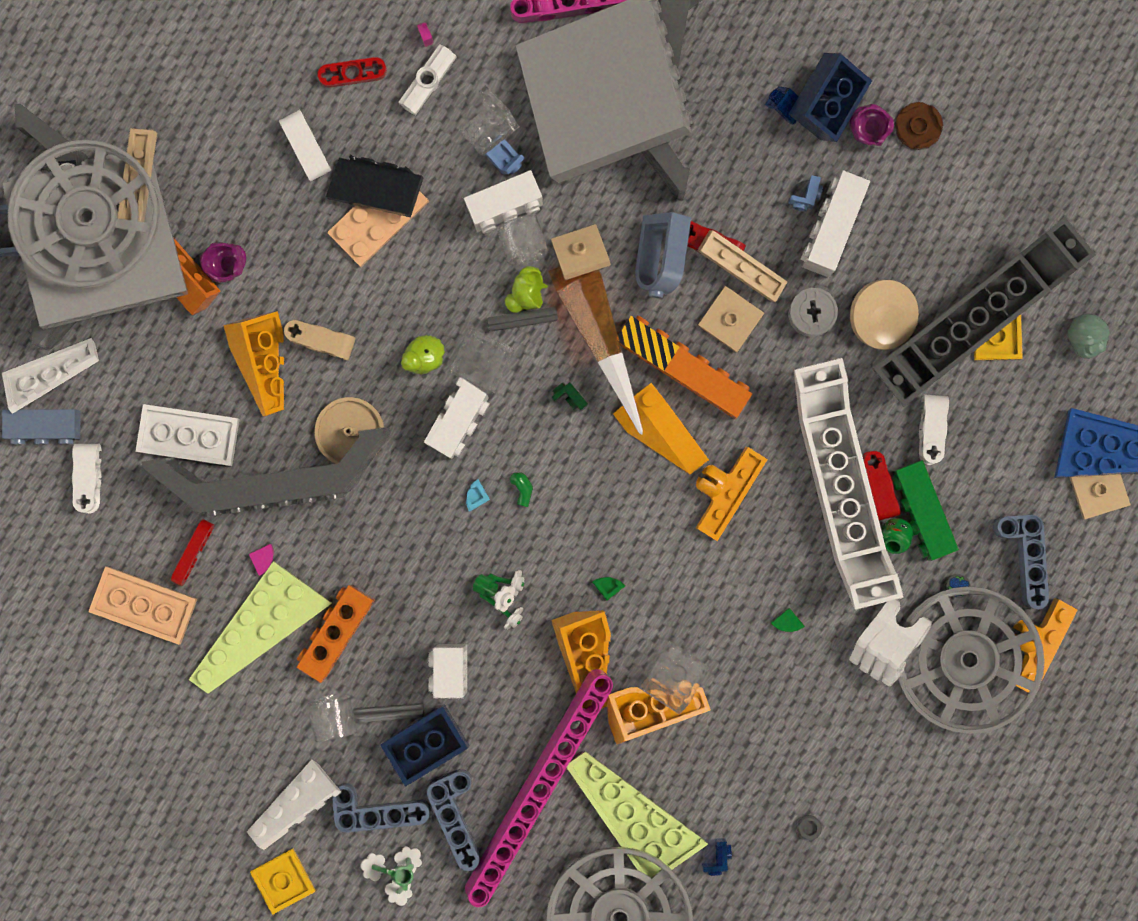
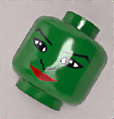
(897, 535)

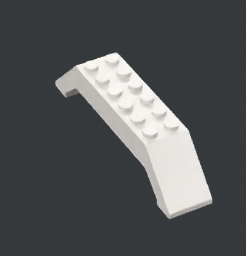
(844, 485)

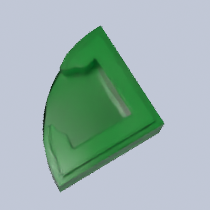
(608, 586)
(787, 622)

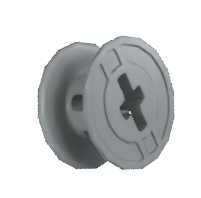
(822, 302)

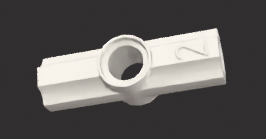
(436, 67)

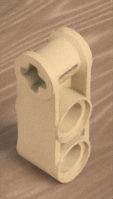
(321, 339)

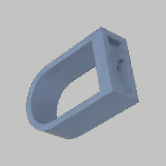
(673, 256)

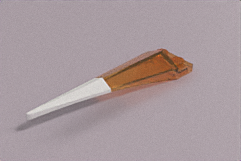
(590, 311)

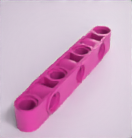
(554, 9)

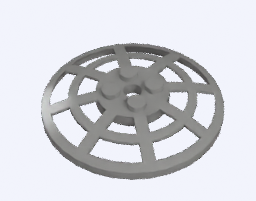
(72, 206)
(987, 661)
(619, 898)

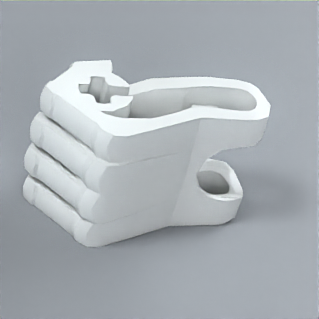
(887, 645)

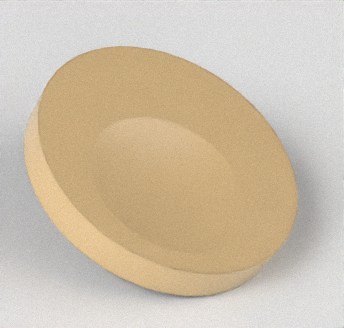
(884, 314)
(339, 426)

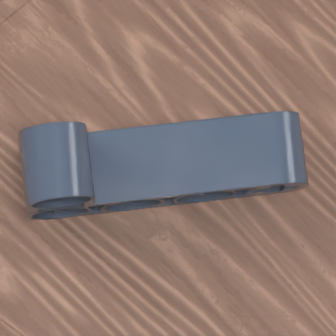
(1025, 561)
(381, 810)
(458, 822)

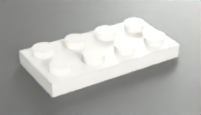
(187, 435)

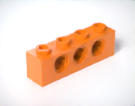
(308, 660)

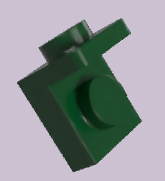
(574, 398)

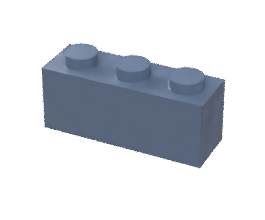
(41, 426)

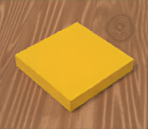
(1004, 344)
(282, 881)

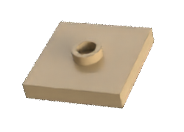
(580, 252)
(731, 319)
(1099, 494)

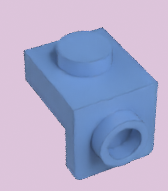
(505, 158)
(812, 192)

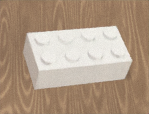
(836, 223)

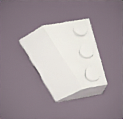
(459, 420)

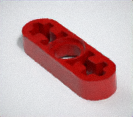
(335, 80)
(189, 558)

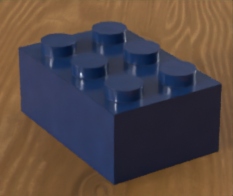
(830, 97)
(424, 745)

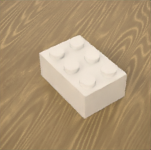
(504, 202)
(449, 671)

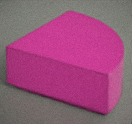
(425, 34)
(262, 559)

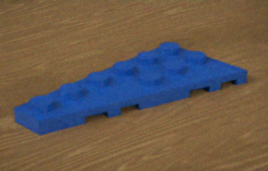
(1097, 446)

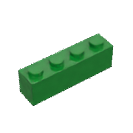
(925, 511)

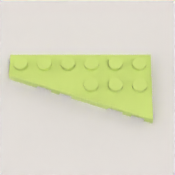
(267, 616)
(634, 817)

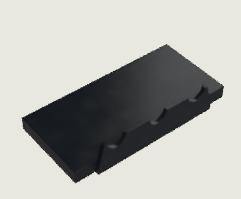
(375, 185)

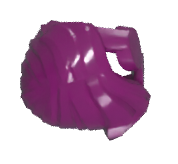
(871, 124)
(223, 261)

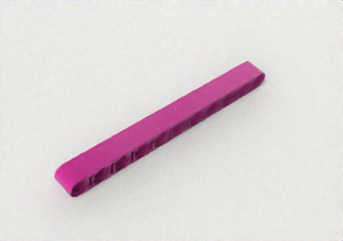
(538, 799)

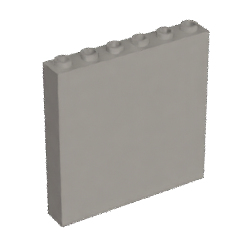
(604, 88)
(151, 281)

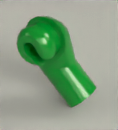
(524, 486)

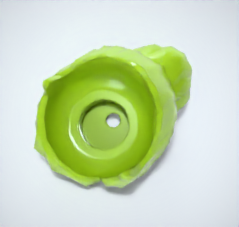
(526, 290)
(417, 360)

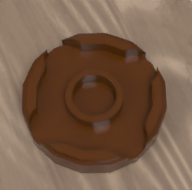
(919, 125)

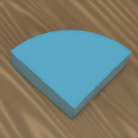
(476, 496)

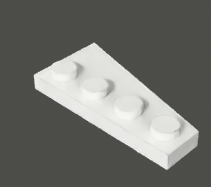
(42, 375)
(299, 798)

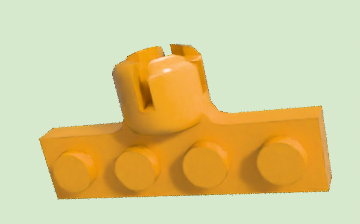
(727, 491)
(1051, 634)

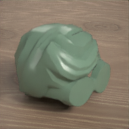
(1088, 335)

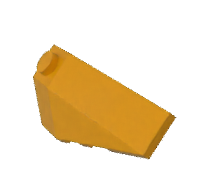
(257, 355)
(662, 430)
(584, 645)
(637, 713)

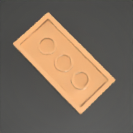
(367, 230)
(142, 605)

